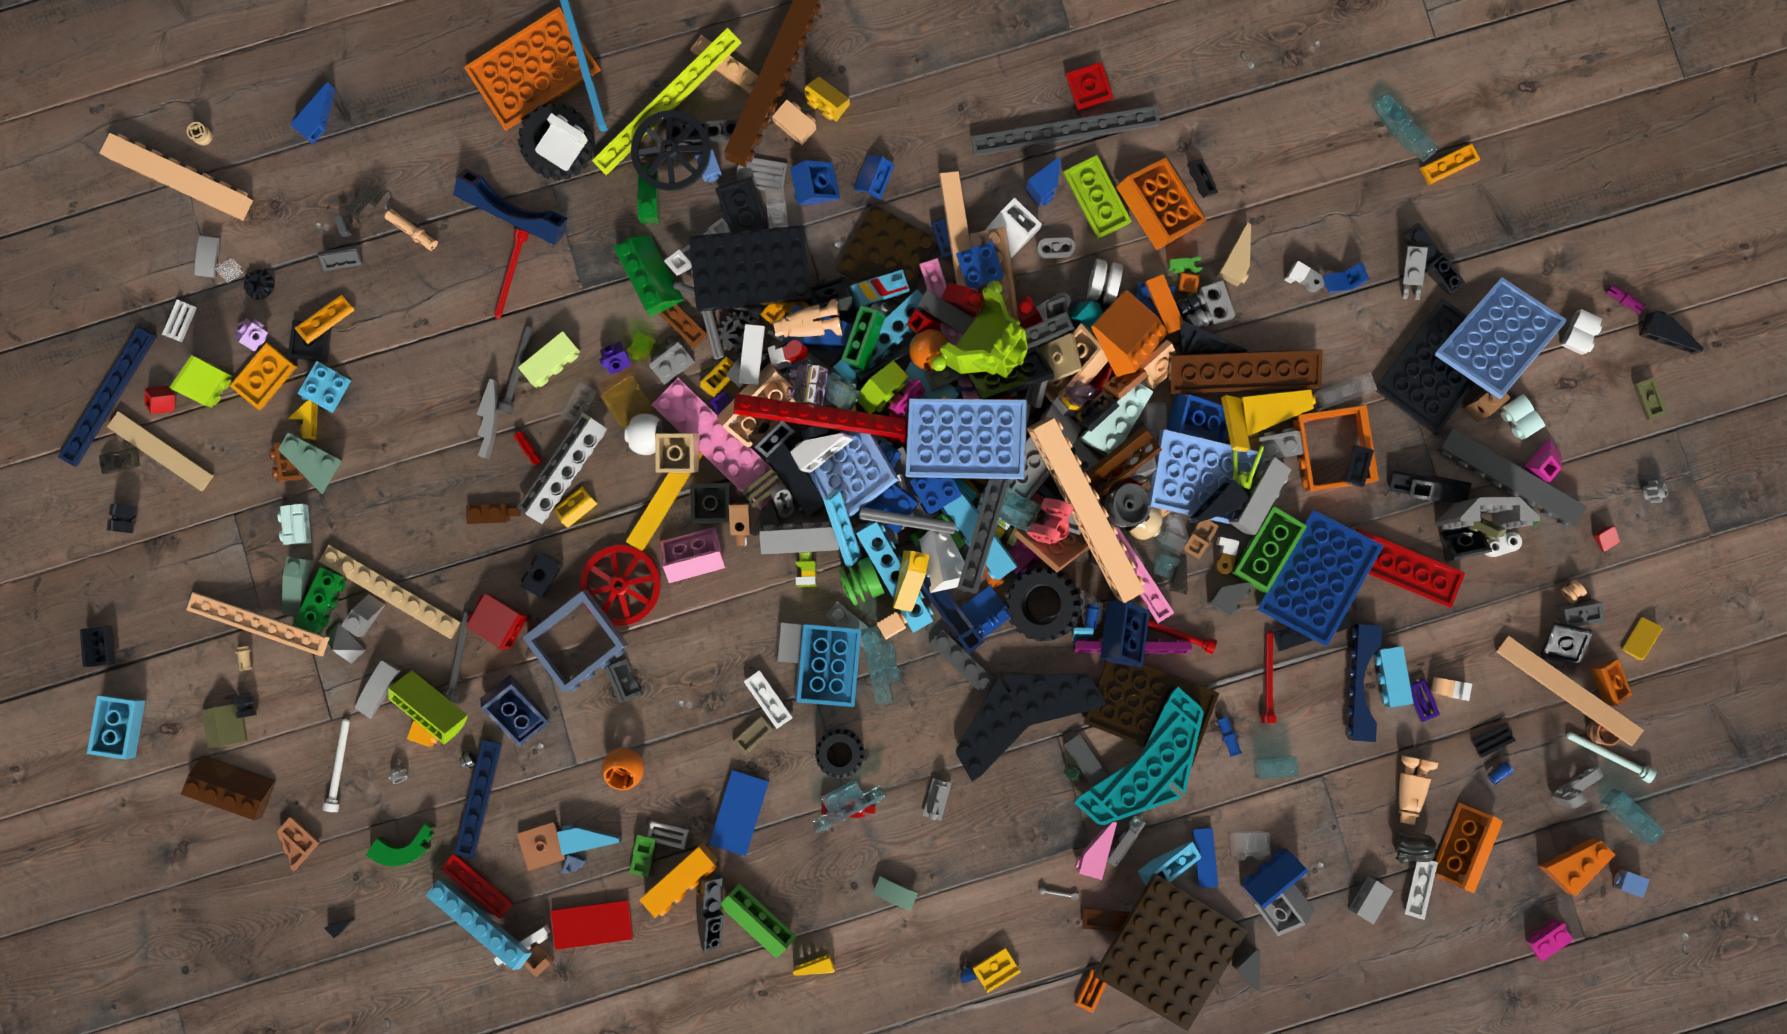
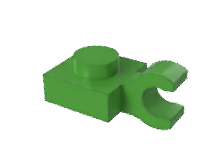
(1179, 265)

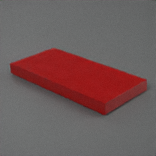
(591, 924)

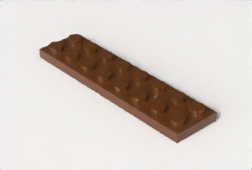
(1245, 371)

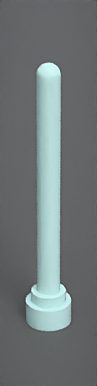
(1645, 772)

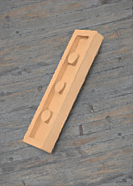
(729, 67)

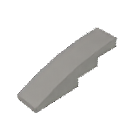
(490, 415)

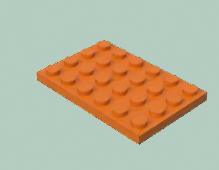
(529, 69)

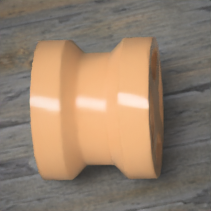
(1573, 591)

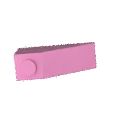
(1095, 855)

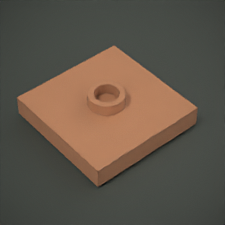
(540, 846)

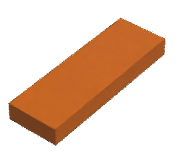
(1164, 303)

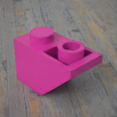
(1545, 462)

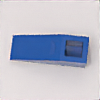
(314, 117)

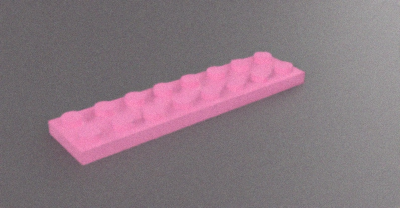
(719, 446)

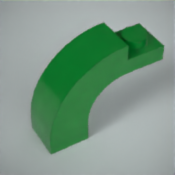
(388, 854)

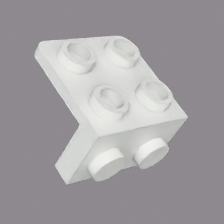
(561, 142)

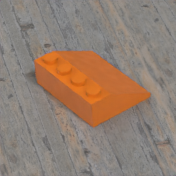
(1160, 203)
(1128, 333)

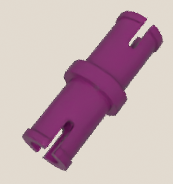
(1625, 298)

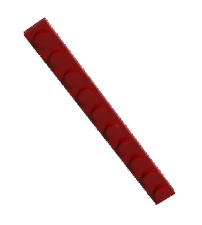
(820, 416)

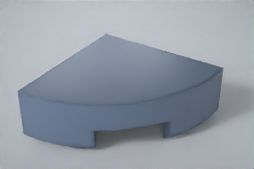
(572, 864)

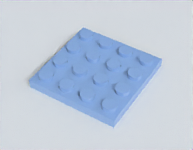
(857, 471)

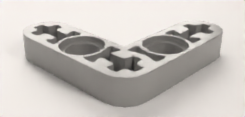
(1571, 793)

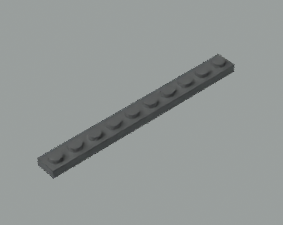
(1065, 131)
(984, 532)

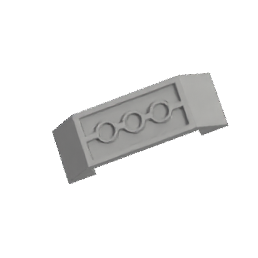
(1035, 468)

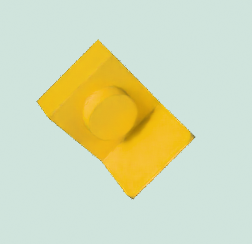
(308, 415)

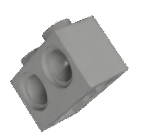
(1221, 302)

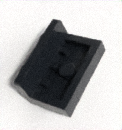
(97, 646)

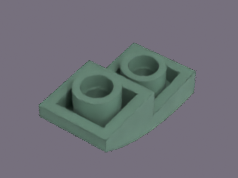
(895, 893)

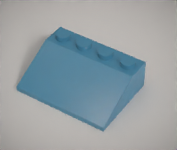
(827, 665)

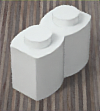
(1581, 332)

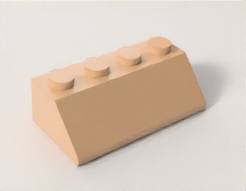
(1091, 359)
(771, 385)

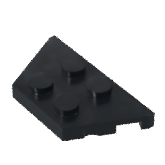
(1196, 341)

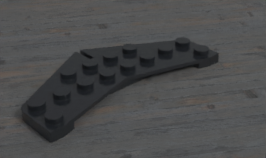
(1008, 714)

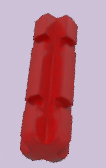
(527, 448)

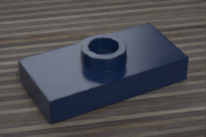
(941, 234)

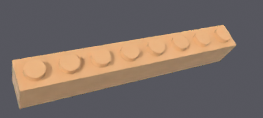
(175, 176)

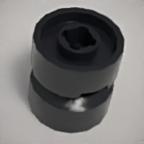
(121, 518)

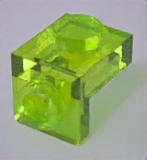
(641, 347)

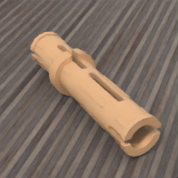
(416, 233)

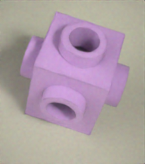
(250, 333)

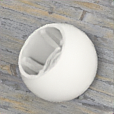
(641, 433)

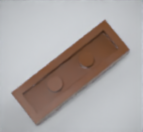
(684, 325)

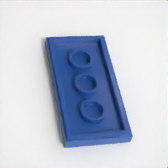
(739, 812)

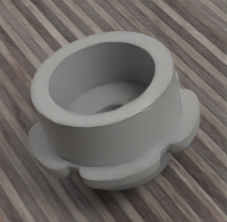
(398, 775)

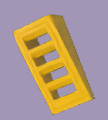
(704, 383)
(817, 966)

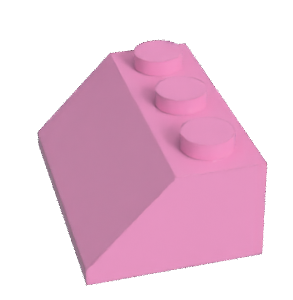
(691, 555)

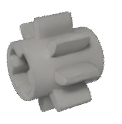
(1655, 491)

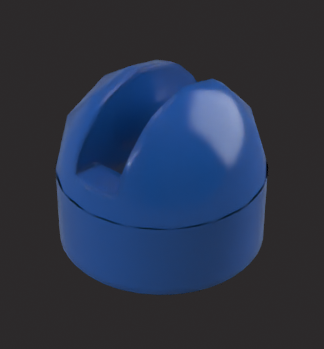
(967, 975)

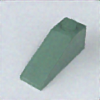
(295, 584)

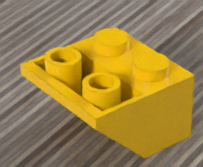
(826, 98)

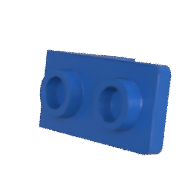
(1346, 280)

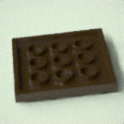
(886, 246)

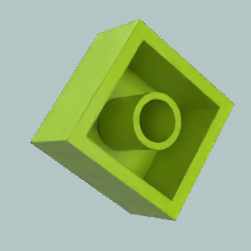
(882, 387)

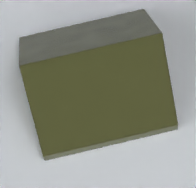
(223, 726)

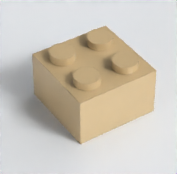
(677, 452)

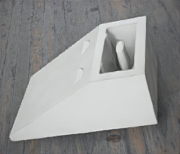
(1019, 224)

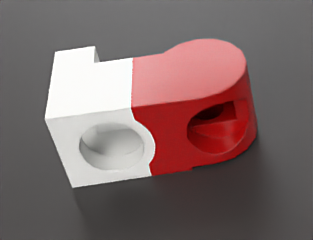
(787, 355)

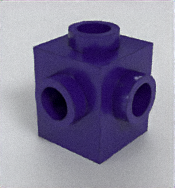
(614, 358)

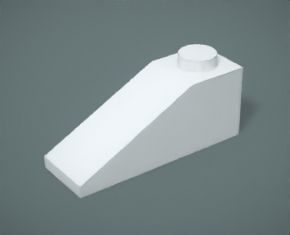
(814, 452)

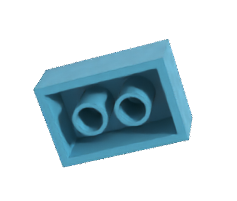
(116, 727)

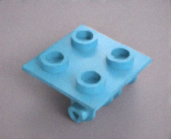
(324, 387)

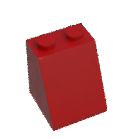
(496, 621)

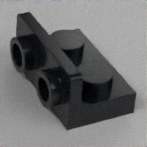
(1096, 411)

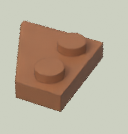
(296, 841)

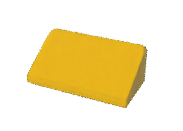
(574, 507)
(1642, 638)

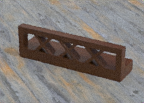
(1120, 459)

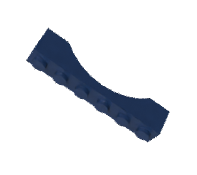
(476, 191)
(953, 616)
(1361, 722)

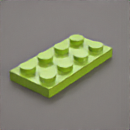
(1097, 197)

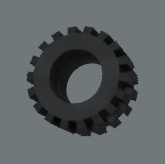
(827, 765)

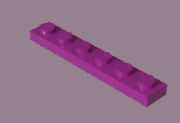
(1160, 646)

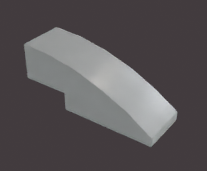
(377, 688)

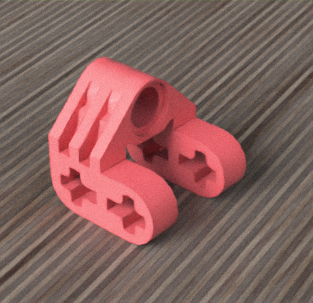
(1056, 526)

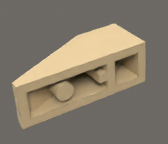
(1238, 261)

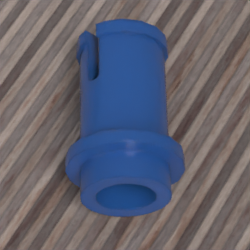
(1092, 616)
(1500, 773)

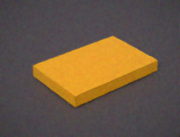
(263, 376)

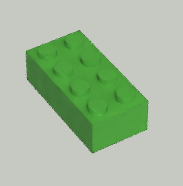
(1268, 550)

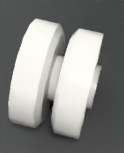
(1103, 281)

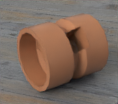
(1600, 735)

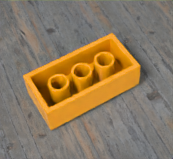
(678, 880)

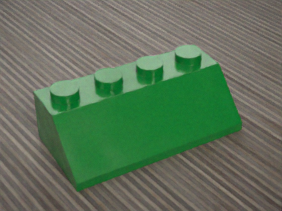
(648, 274)

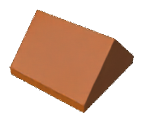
(1611, 682)

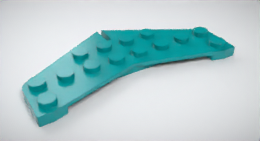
(1147, 779)

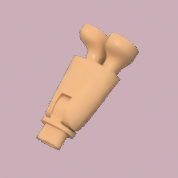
(810, 322)
(1413, 787)

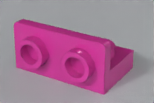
(1549, 940)

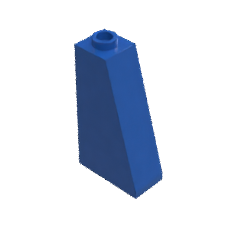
(829, 338)

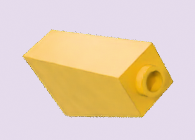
(1271, 409)

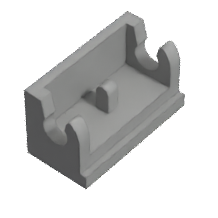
(788, 642)
(1370, 900)

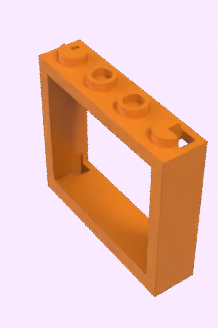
(1365, 440)

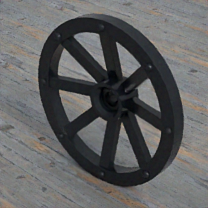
(674, 153)

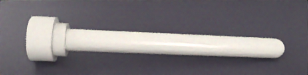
(331, 803)

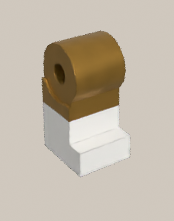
(1227, 555)

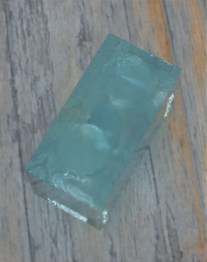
(1276, 767)

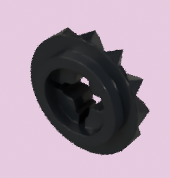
(261, 292)

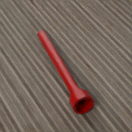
(519, 237)
(1207, 644)
(1268, 715)

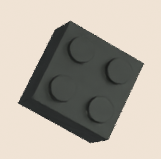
(710, 503)

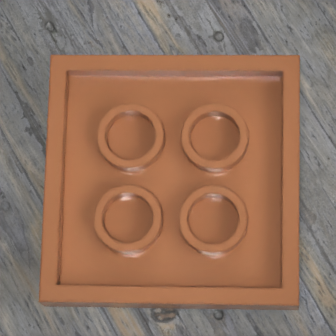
(1055, 554)

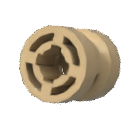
(203, 136)

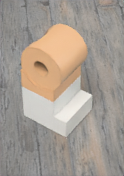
(1451, 688)

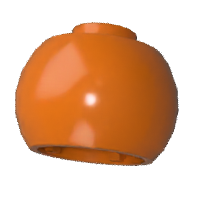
(925, 347)
(622, 768)

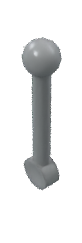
(1042, 890)

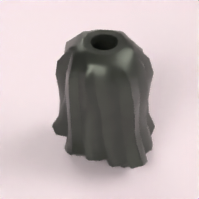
(1415, 847)

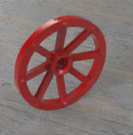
(655, 577)

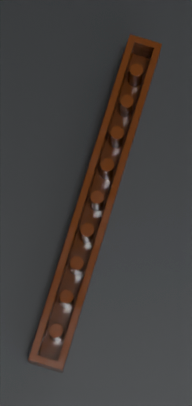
(771, 81)

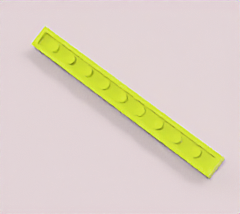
(669, 98)

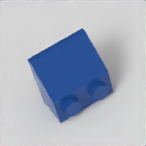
(814, 182)
(1044, 184)

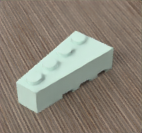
(1118, 424)

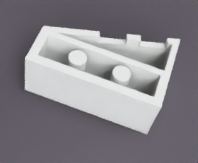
(944, 560)

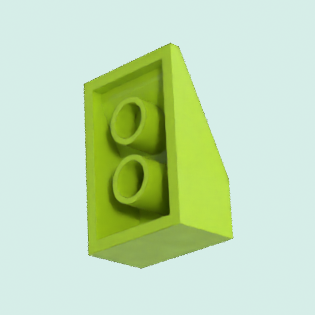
(201, 381)

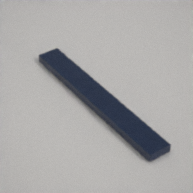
(107, 396)

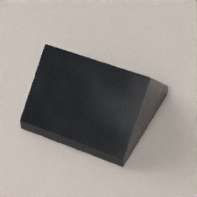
(1463, 543)

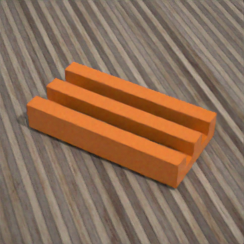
(1089, 995)

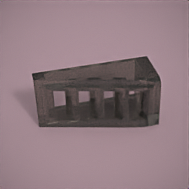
(1179, 579)

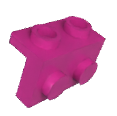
(1024, 557)

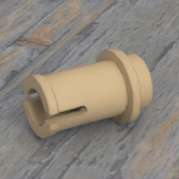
(243, 658)

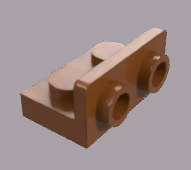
(1123, 384)
(283, 468)

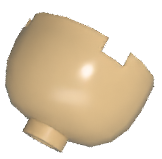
(1149, 527)

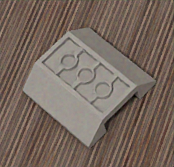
(1505, 511)

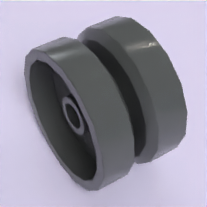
(1126, 505)

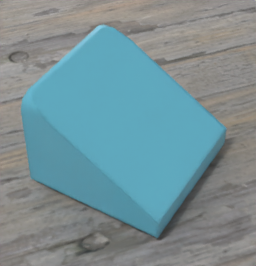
(1082, 632)

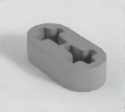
(785, 499)

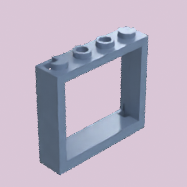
(586, 598)

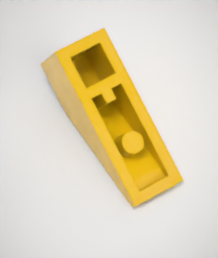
(910, 579)

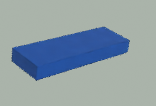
(1205, 866)

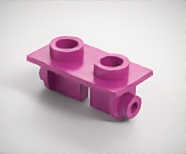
(912, 390)

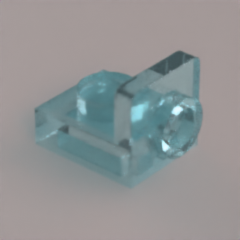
(1165, 565)

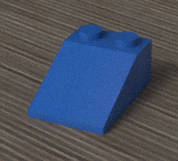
(1198, 418)

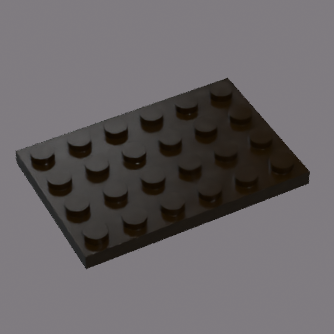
(1137, 698)

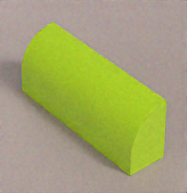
(427, 706)

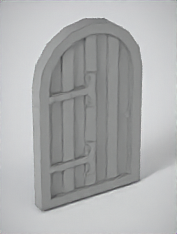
(764, 173)

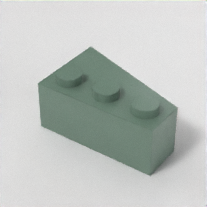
(310, 460)

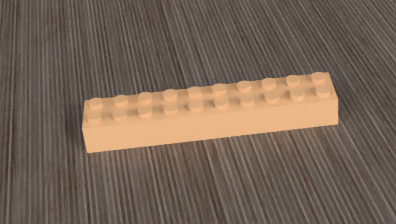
(1087, 512)

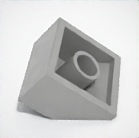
(1287, 911)

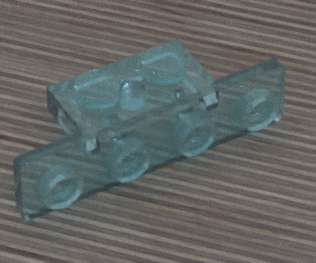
(880, 665)
(846, 802)

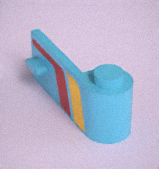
(878, 289)

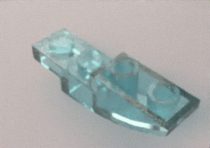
(1400, 125)

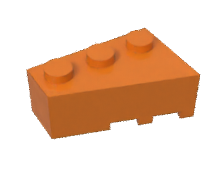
(1578, 866)

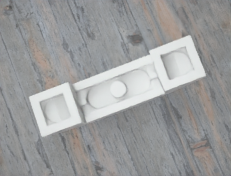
(681, 260)

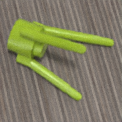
(1245, 479)

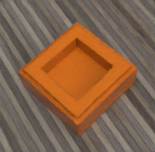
(1188, 283)

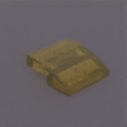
(626, 401)

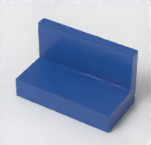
(874, 176)

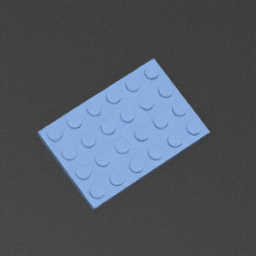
(1500, 338)
(966, 438)
(1192, 471)

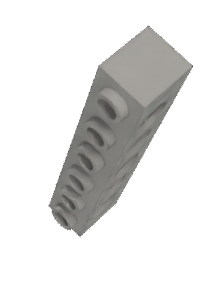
(553, 471)

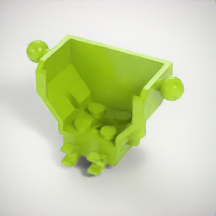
(991, 342)

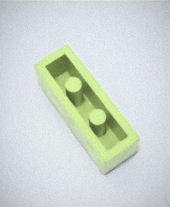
(549, 360)

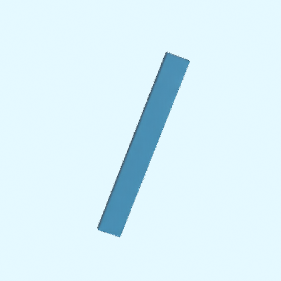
(584, 66)

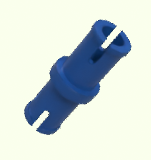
(1229, 736)

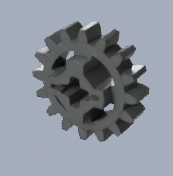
(731, 334)

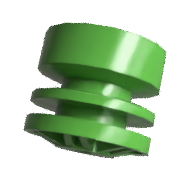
(861, 581)

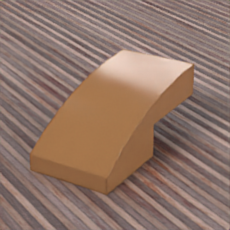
(1200, 538)

